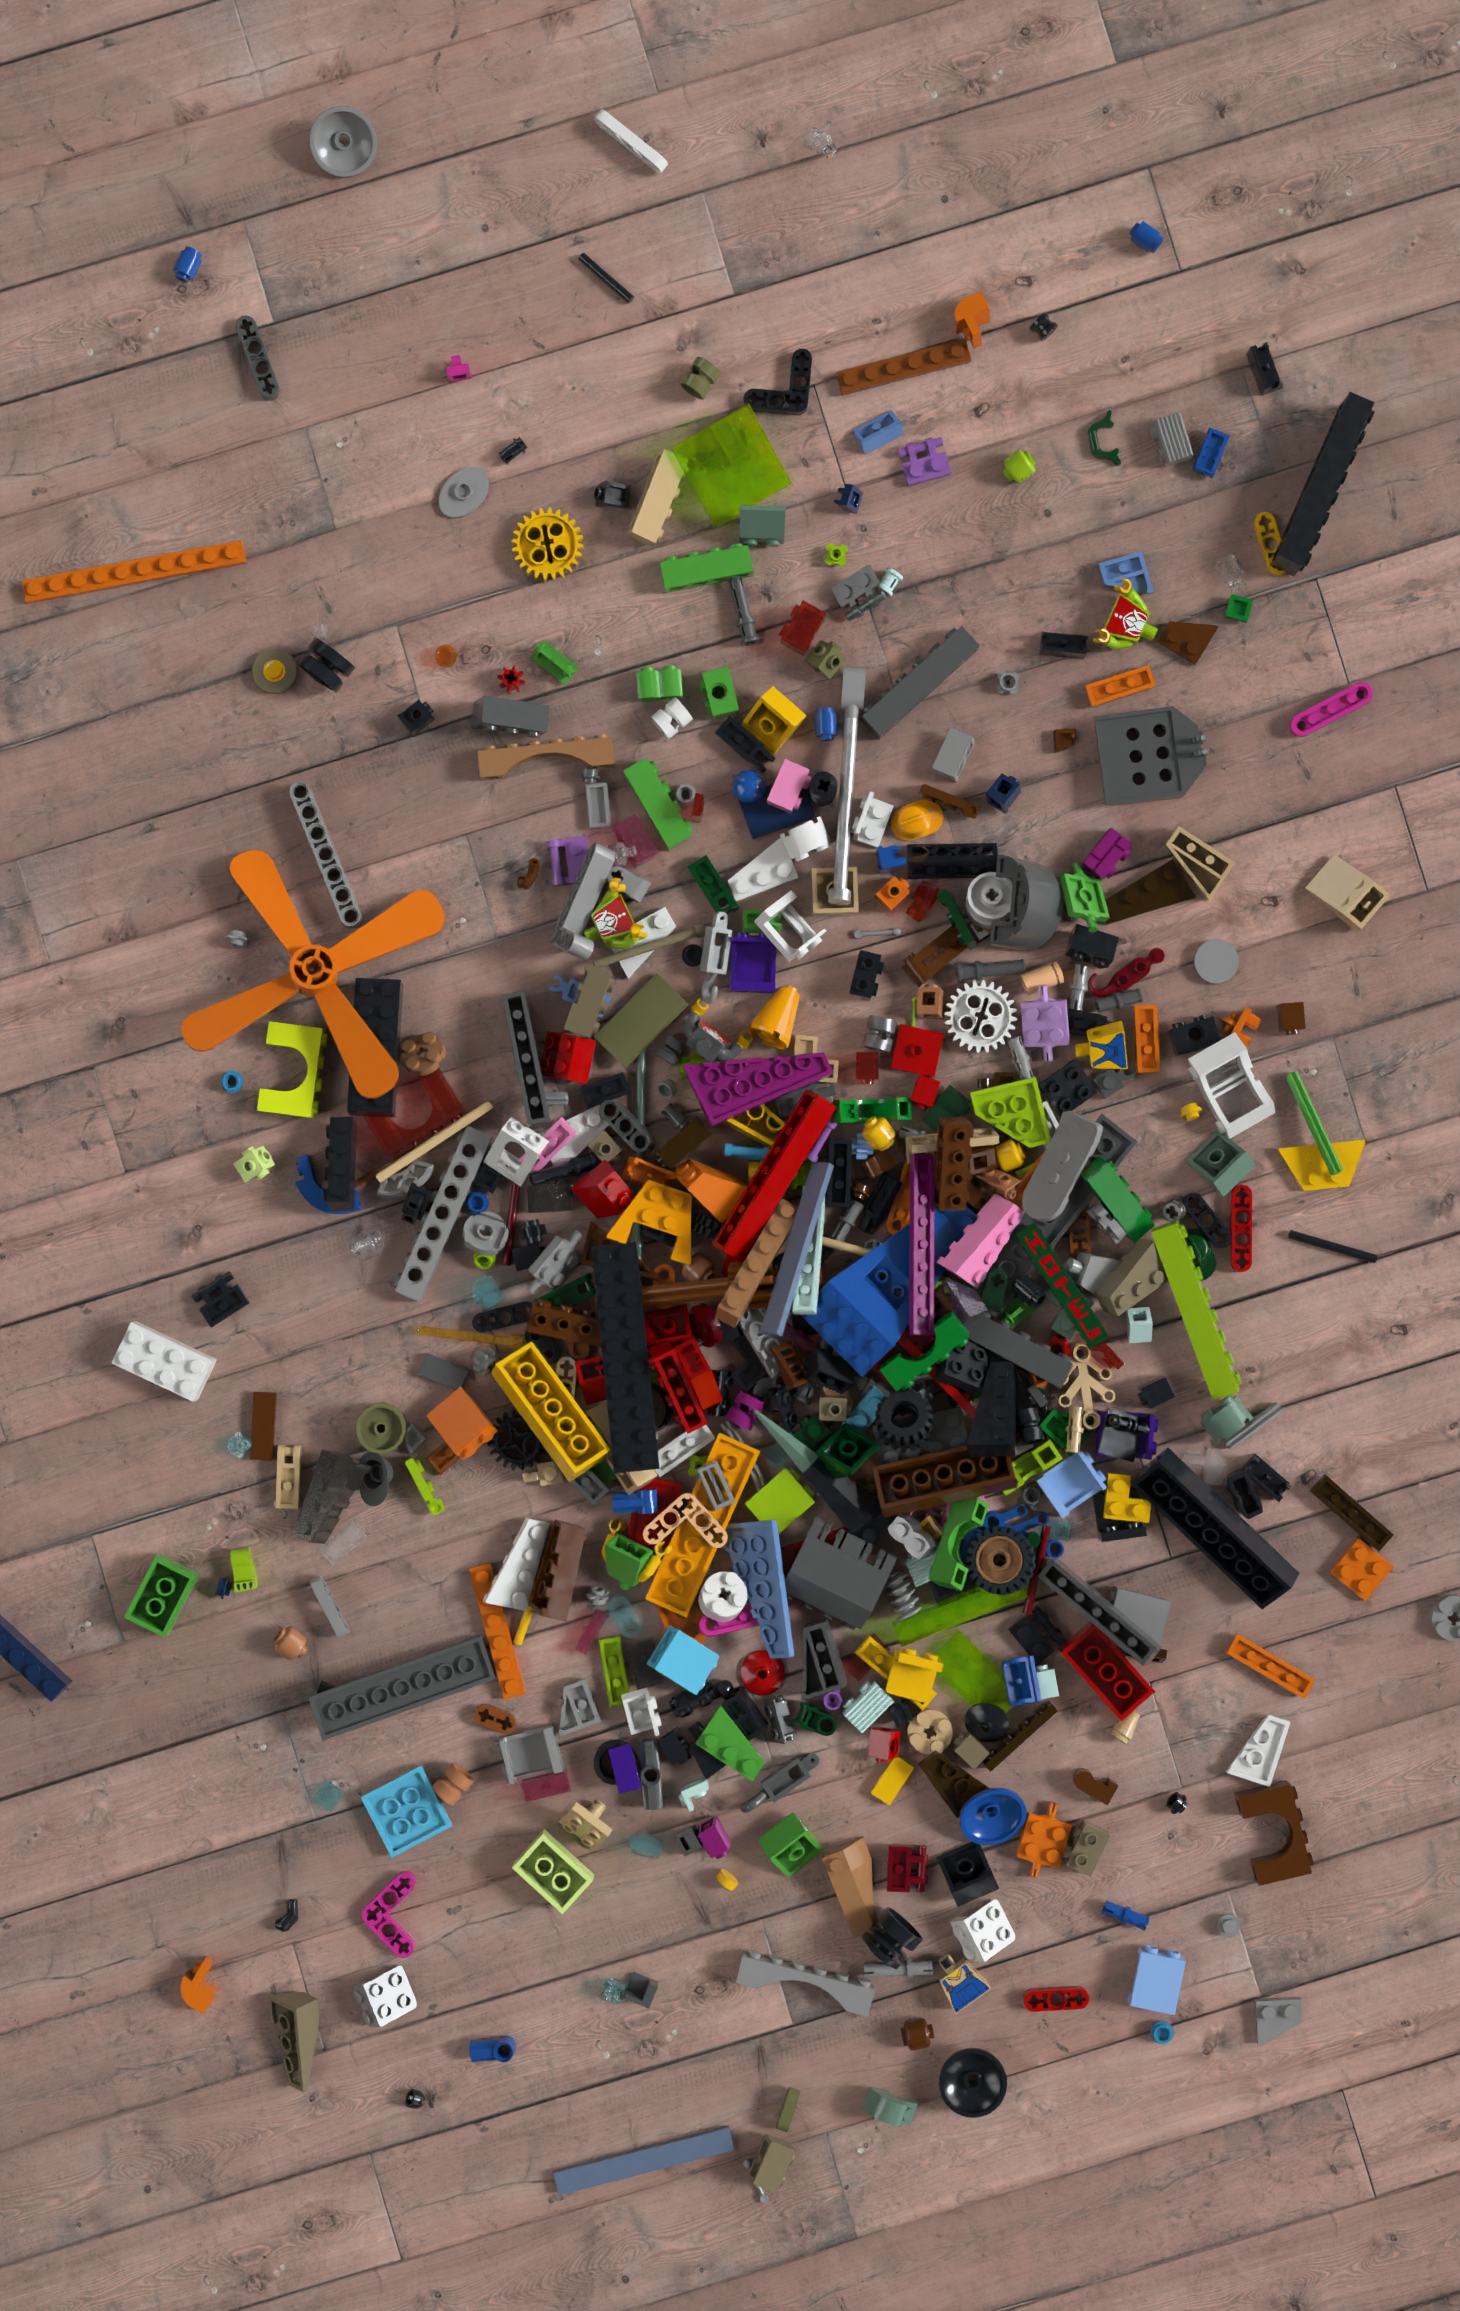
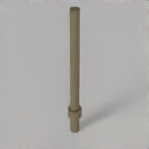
(698, 930)

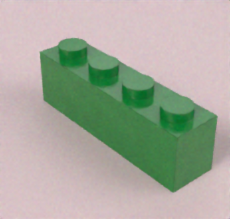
(1117, 1199)

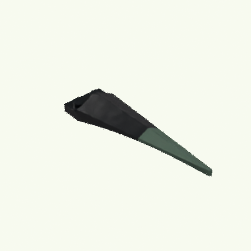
(848, 1500)

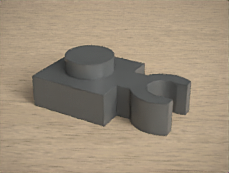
(1110, 1081)

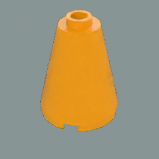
(776, 1018)

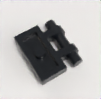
(225, 1304)
(1031, 1639)

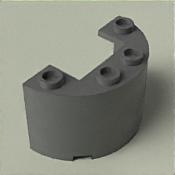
(1034, 905)

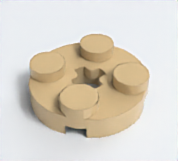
(923, 1720)

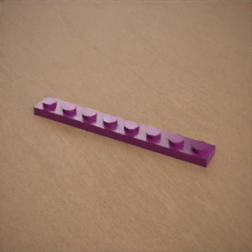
(921, 1245)

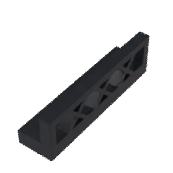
(952, 864)

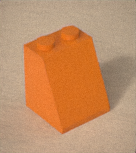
(711, 1186)

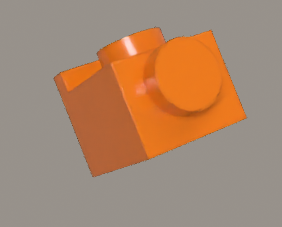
(887, 899)

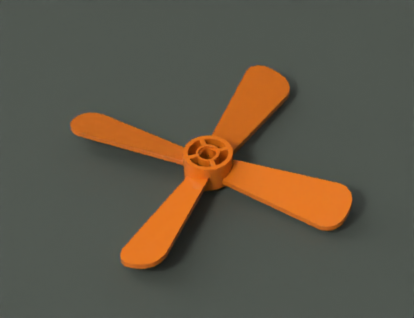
(401, 925)

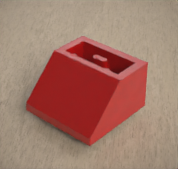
(567, 1057)
(591, 1379)

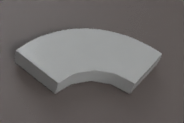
(398, 1184)

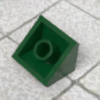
(846, 1451)

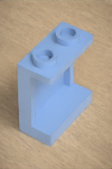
(1071, 1482)
(1157, 1980)

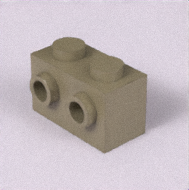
(1086, 1847)
(771, 2163)

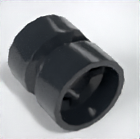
(1027, 1427)

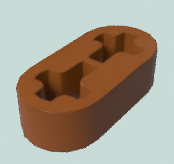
(493, 1723)

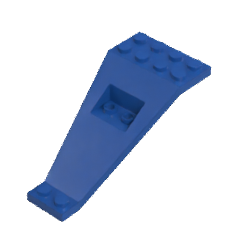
(861, 1311)

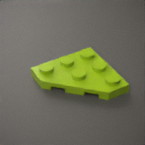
(1014, 1110)

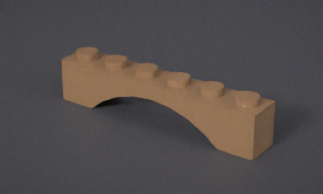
(500, 762)
(756, 1264)

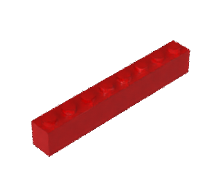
(774, 1175)

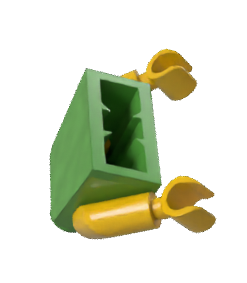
(628, 1559)

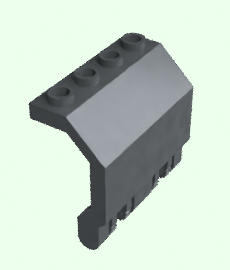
(836, 1577)

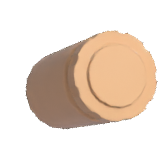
(1048, 975)

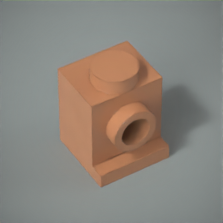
(926, 994)

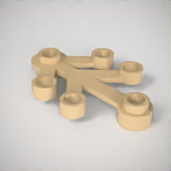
(1085, 1382)

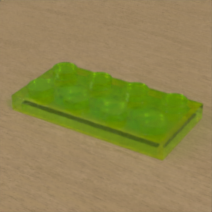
(972, 1672)

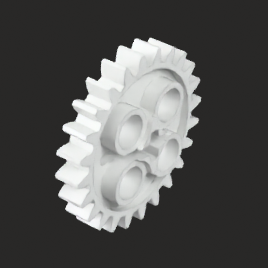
(961, 1009)

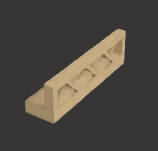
(927, 1143)

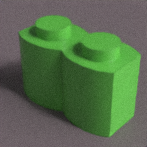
(659, 684)

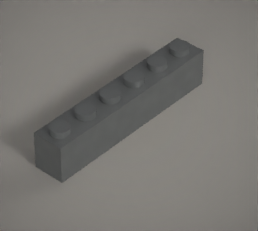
(920, 682)
(526, 1060)
(1020, 1350)
(1100, 1611)

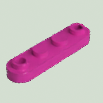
(1331, 709)
(742, 1621)

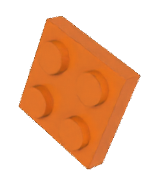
(1361, 1569)

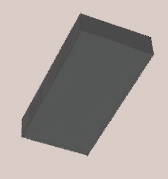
(443, 1372)

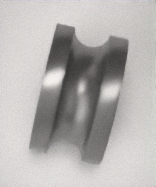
(1179, 1207)

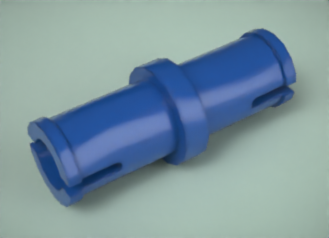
(1125, 1915)

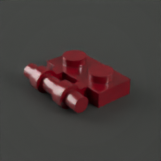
(900, 1865)

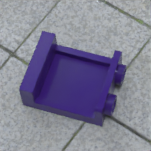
(752, 964)
(1146, 1445)

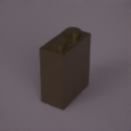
(683, 1144)

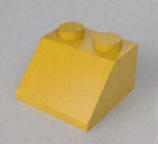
(773, 720)

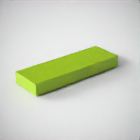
(614, 1669)

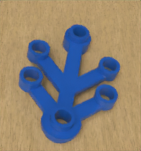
(1022, 1527)

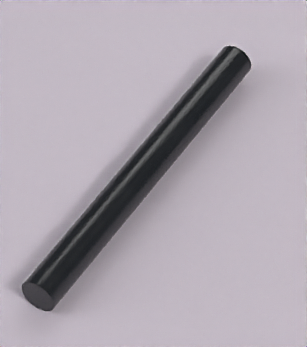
(1332, 1246)

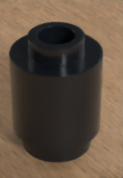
(1028, 1291)

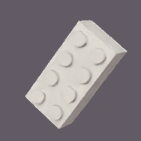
(164, 1361)

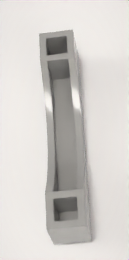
(760, 1970)

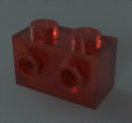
(802, 628)

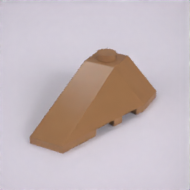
(851, 1877)

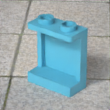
(683, 1660)

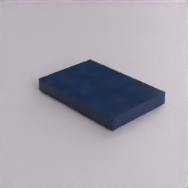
(766, 819)

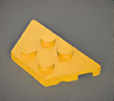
(1311, 1171)

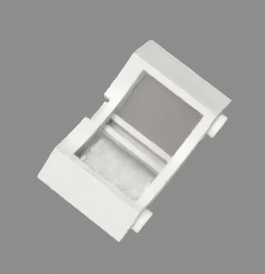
(1230, 1086)

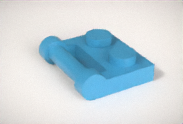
(741, 1152)

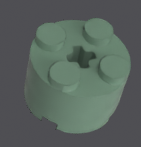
(1225, 1419)

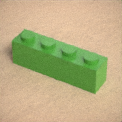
(706, 568)
(658, 804)

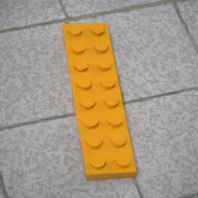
(691, 1554)

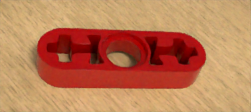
(1039, 2005)

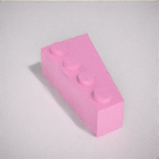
(982, 1241)

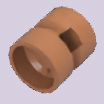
(455, 1781)

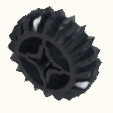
(522, 1449)

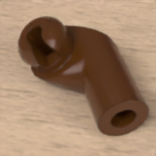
(533, 872)

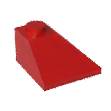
(668, 1324)

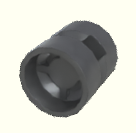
(882, 1026)

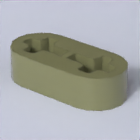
(788, 2109)

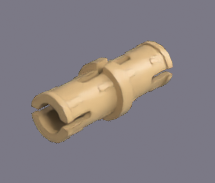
(1074, 1429)

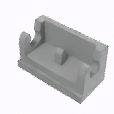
(953, 754)

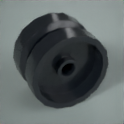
(325, 665)

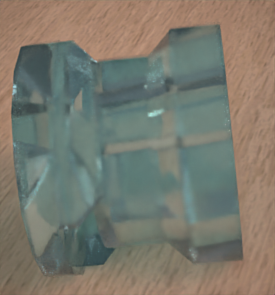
(613, 1990)

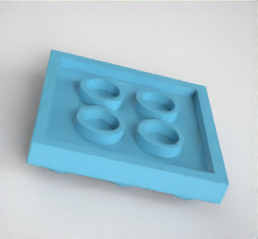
(406, 1811)

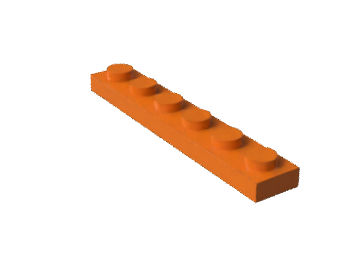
(497, 1634)

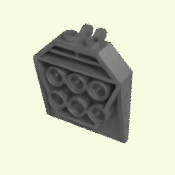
(1180, 742)

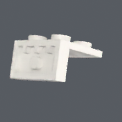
(873, 821)

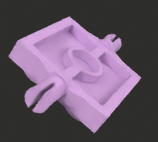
(1045, 1023)

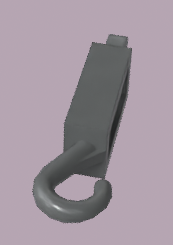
(780, 1783)

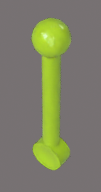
(913, 1018)

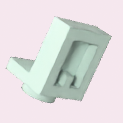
(696, 1789)

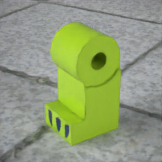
(243, 1569)

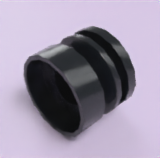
(888, 1941)

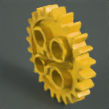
(566, 540)

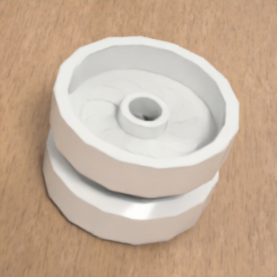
(978, 904)

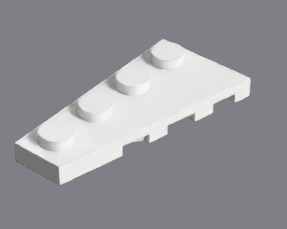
(519, 1568)

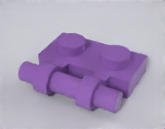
(926, 468)

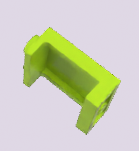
(781, 1499)

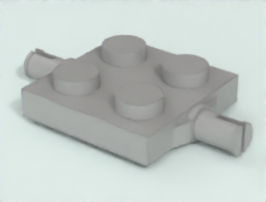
(555, 1262)

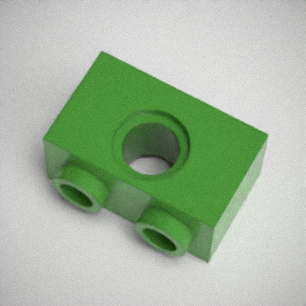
(719, 679)

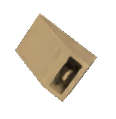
(1347, 892)

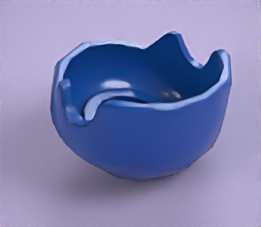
(748, 786)

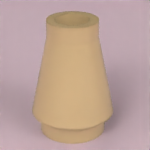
(1124, 1729)

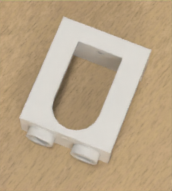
(807, 935)
(507, 1163)

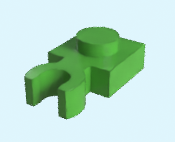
(750, 926)

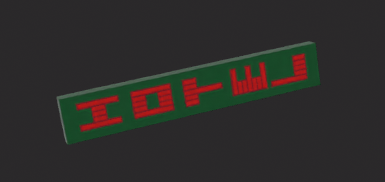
(1062, 1285)

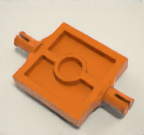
(1043, 1840)

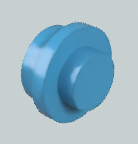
(1161, 2032)

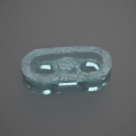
(624, 1616)

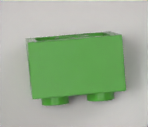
(790, 1844)

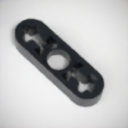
(1211, 1237)
(486, 1315)

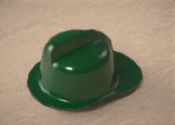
(1203, 1252)

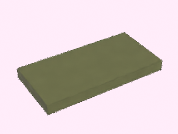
(641, 1020)

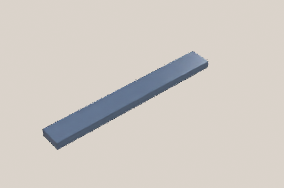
(796, 1249)
(643, 2160)

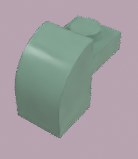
(888, 2108)

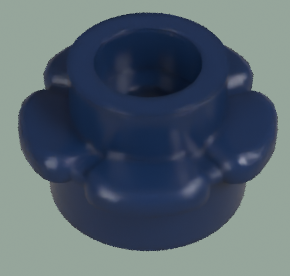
(223, 1587)

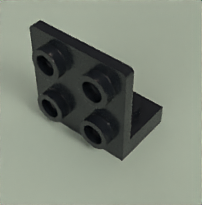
(1116, 1529)

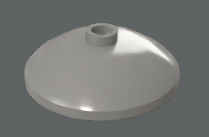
(343, 158)

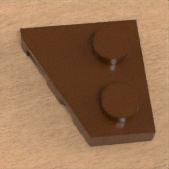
(1187, 639)

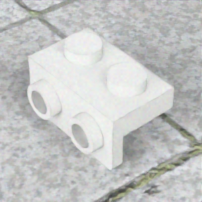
(640, 1711)

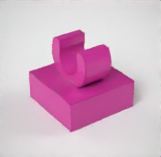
(458, 370)

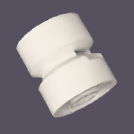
(671, 718)

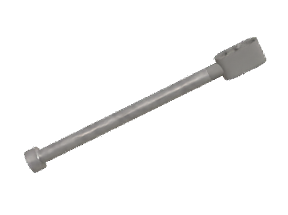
(852, 701)

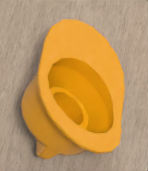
(917, 820)

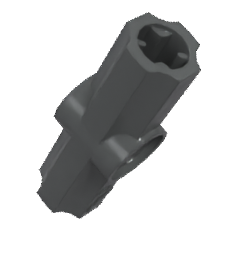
(651, 1787)

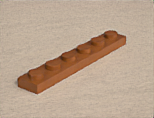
(903, 367)

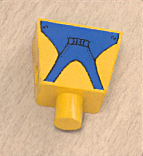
(1105, 1047)

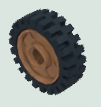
(1018, 1564)

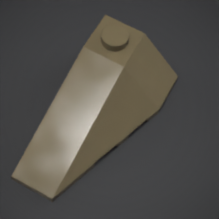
(297, 2026)

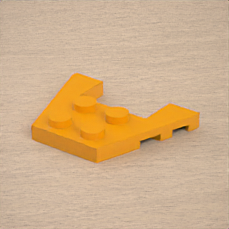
(660, 1209)

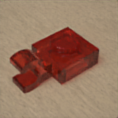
(923, 897)
(1109, 1357)

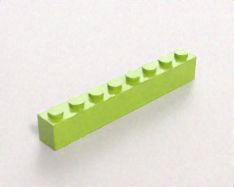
(1195, 1309)

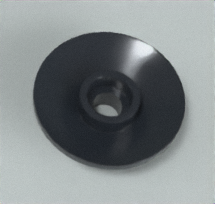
(987, 1715)

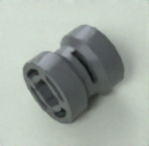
(667, 1054)

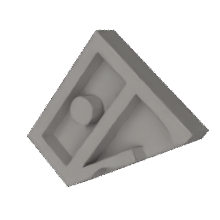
(577, 1708)
(1276, 2016)

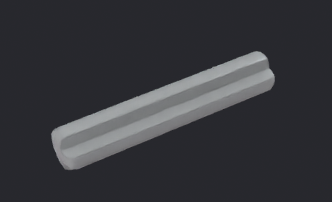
(1254, 1425)

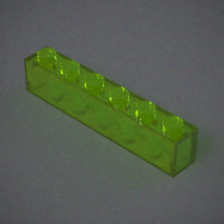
(951, 1614)

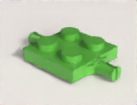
(1084, 897)

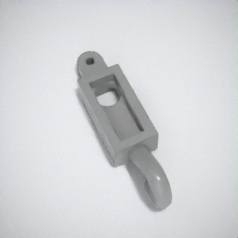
(714, 957)

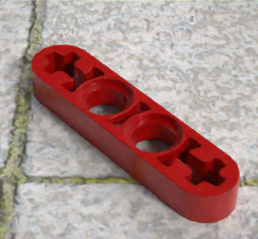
(1245, 1228)

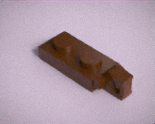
(950, 801)

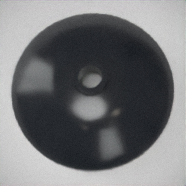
(972, 2097)

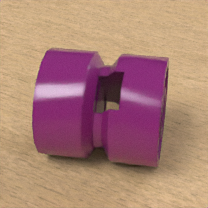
(741, 1417)

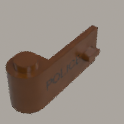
(933, 956)

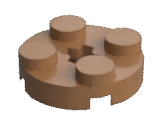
(415, 1046)

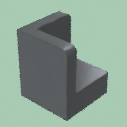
(641, 1989)

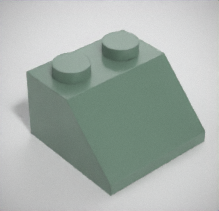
(762, 525)
(1221, 1163)

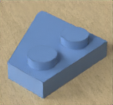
(1127, 567)

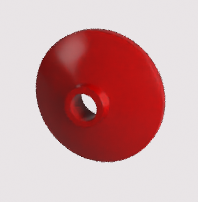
(759, 1661)

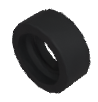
(600, 1772)

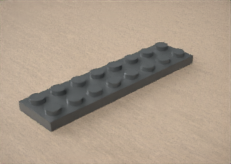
(401, 1688)

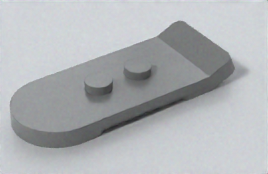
(1061, 1166)

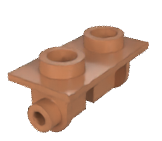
(998, 1181)

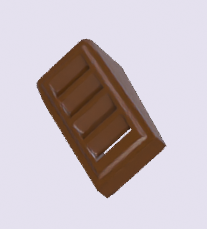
(788, 1375)

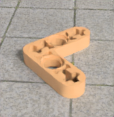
(691, 1515)

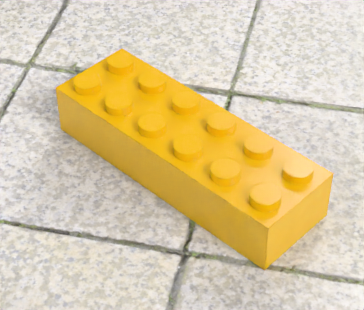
(550, 1411)

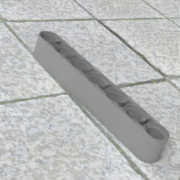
(318, 847)

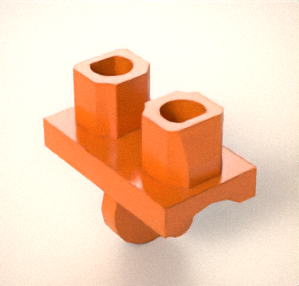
(1246, 1019)

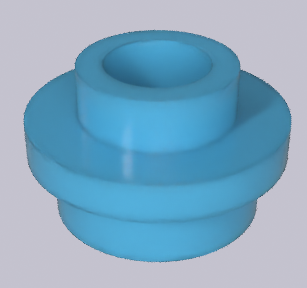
(225, 1081)

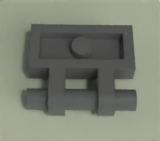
(855, 587)

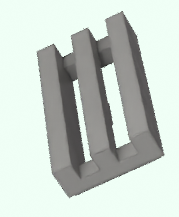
(708, 1468)

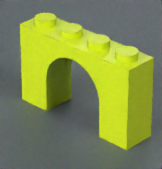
(301, 1100)

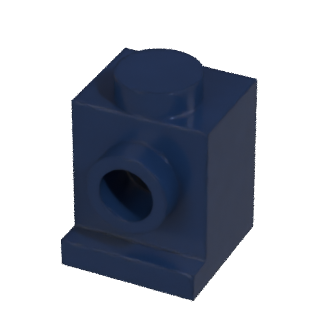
(1002, 785)

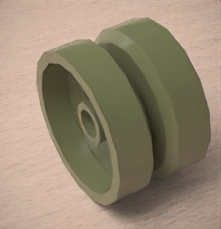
(372, 1438)

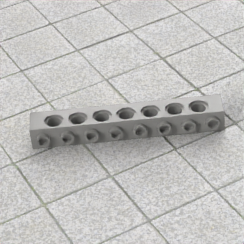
(417, 1289)

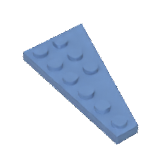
(758, 1563)

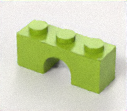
(1033, 1461)

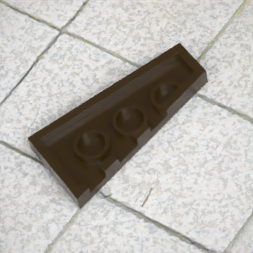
(1153, 891)

